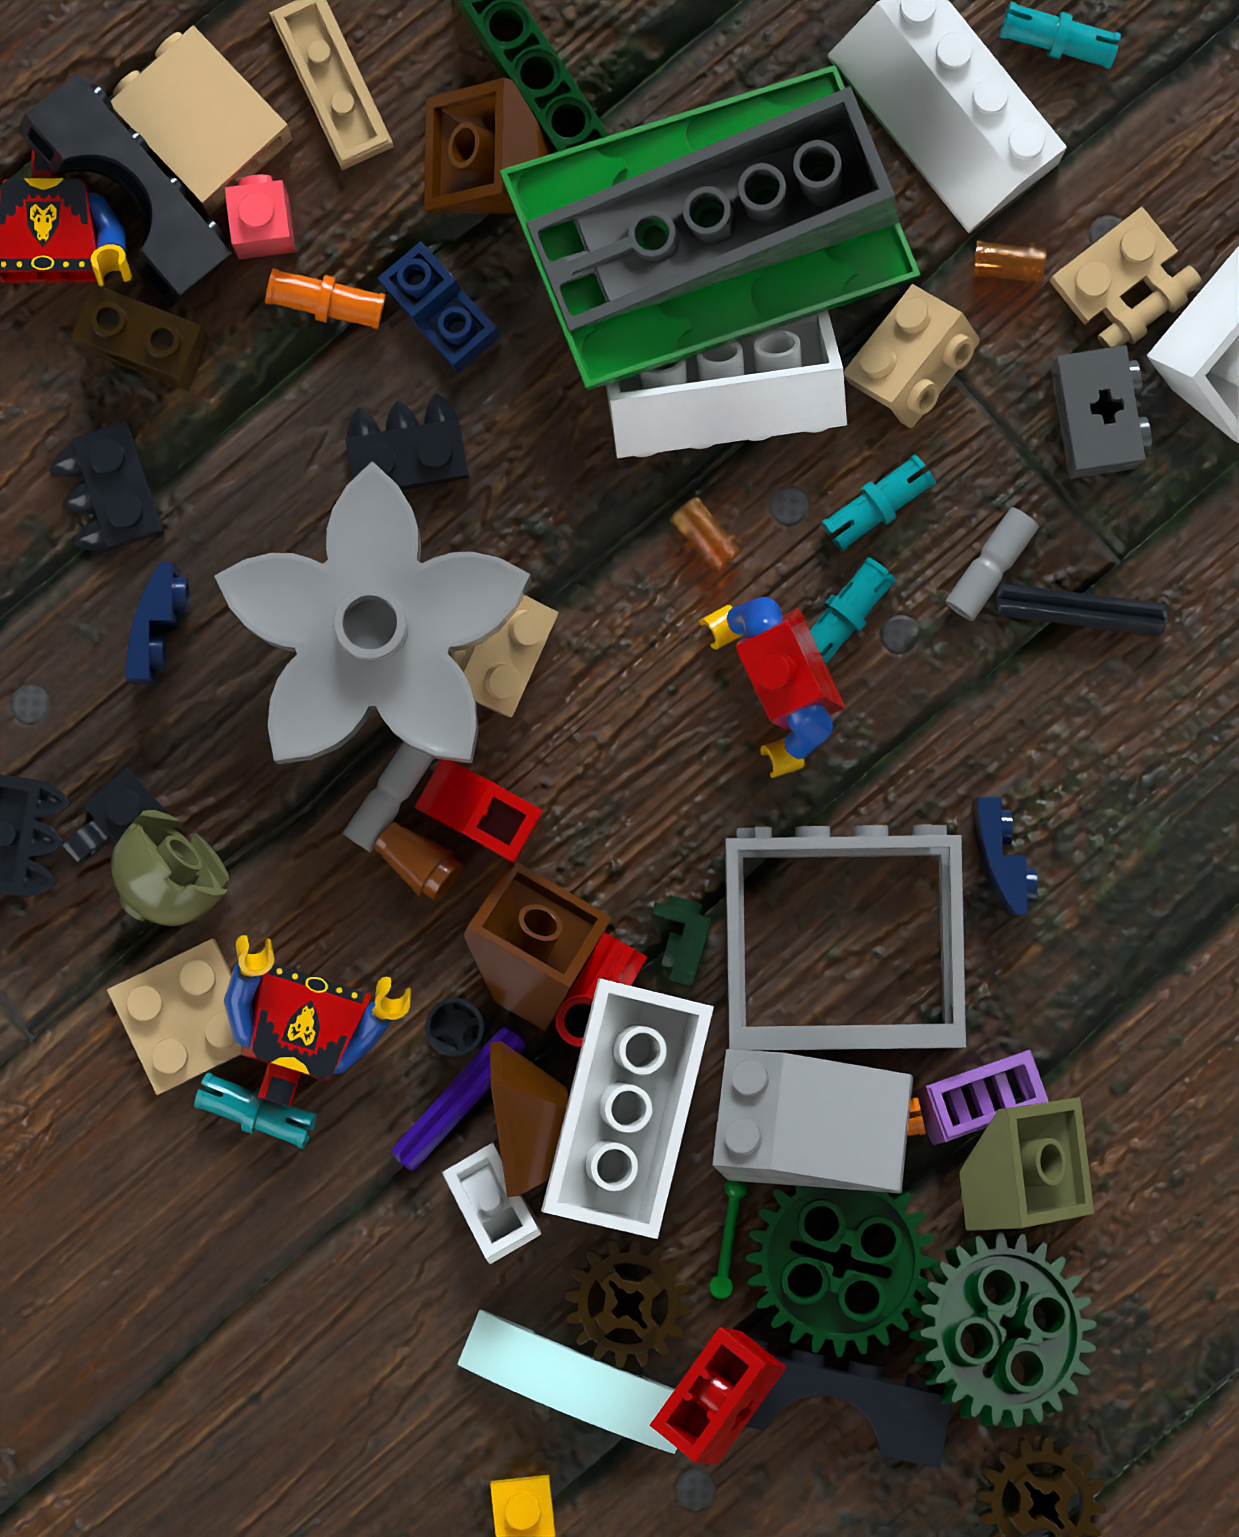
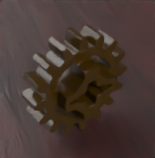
(607, 1319)
(1061, 1482)

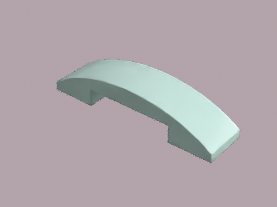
(565, 1379)

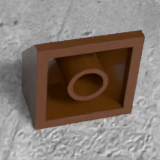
(471, 139)
(532, 942)
(528, 1117)

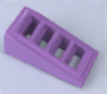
(935, 1112)

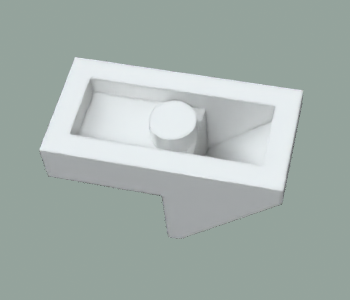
(495, 1220)

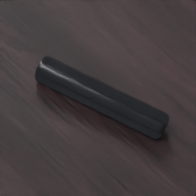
(1080, 609)

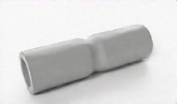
(988, 569)
(385, 800)

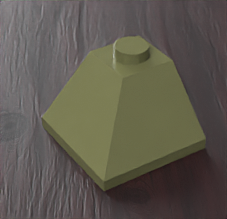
(1028, 1168)

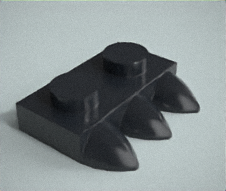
(409, 451)
(112, 489)
(25, 835)

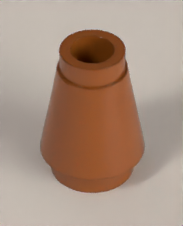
(420, 862)

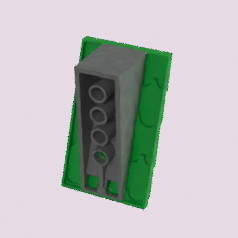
(711, 225)

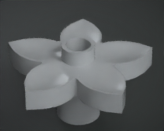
(373, 628)

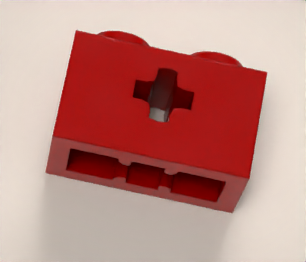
(718, 1396)

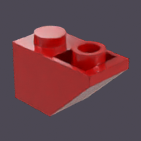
(480, 810)

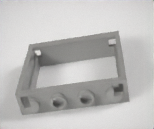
(867, 842)

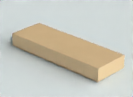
(331, 81)

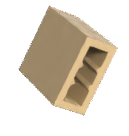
(200, 117)

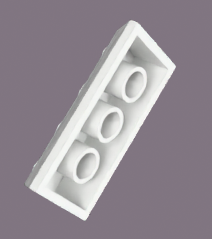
(947, 105)
(1202, 350)
(737, 392)
(627, 1108)

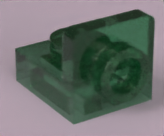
(683, 950)

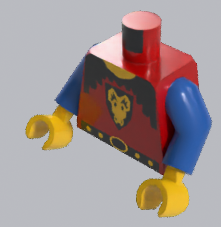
(58, 230)
(785, 675)
(302, 1020)

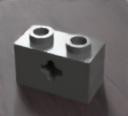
(1088, 443)

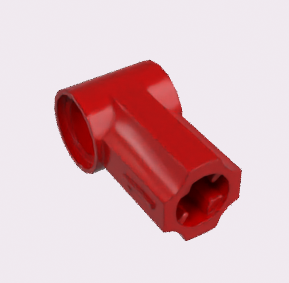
(608, 961)

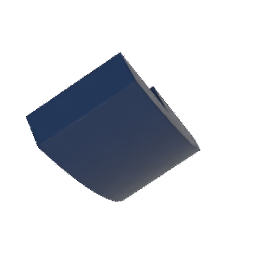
(439, 307)
(159, 607)
(1008, 874)

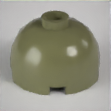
(165, 874)

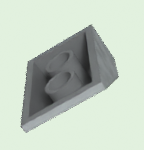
(811, 1122)

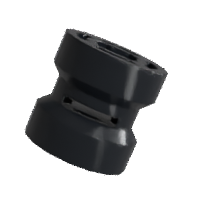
(447, 1029)

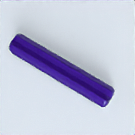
(452, 1104)

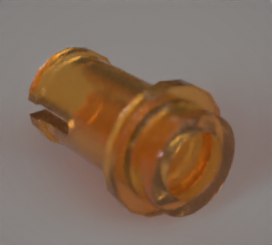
(1010, 262)
(706, 535)

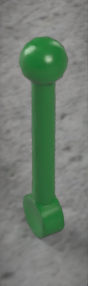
(721, 1284)

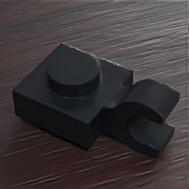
(113, 812)

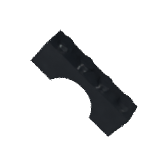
(79, 133)
(904, 1415)

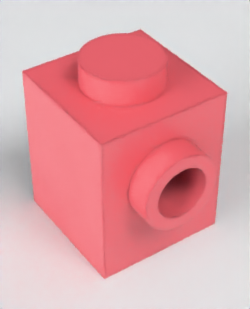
(259, 217)

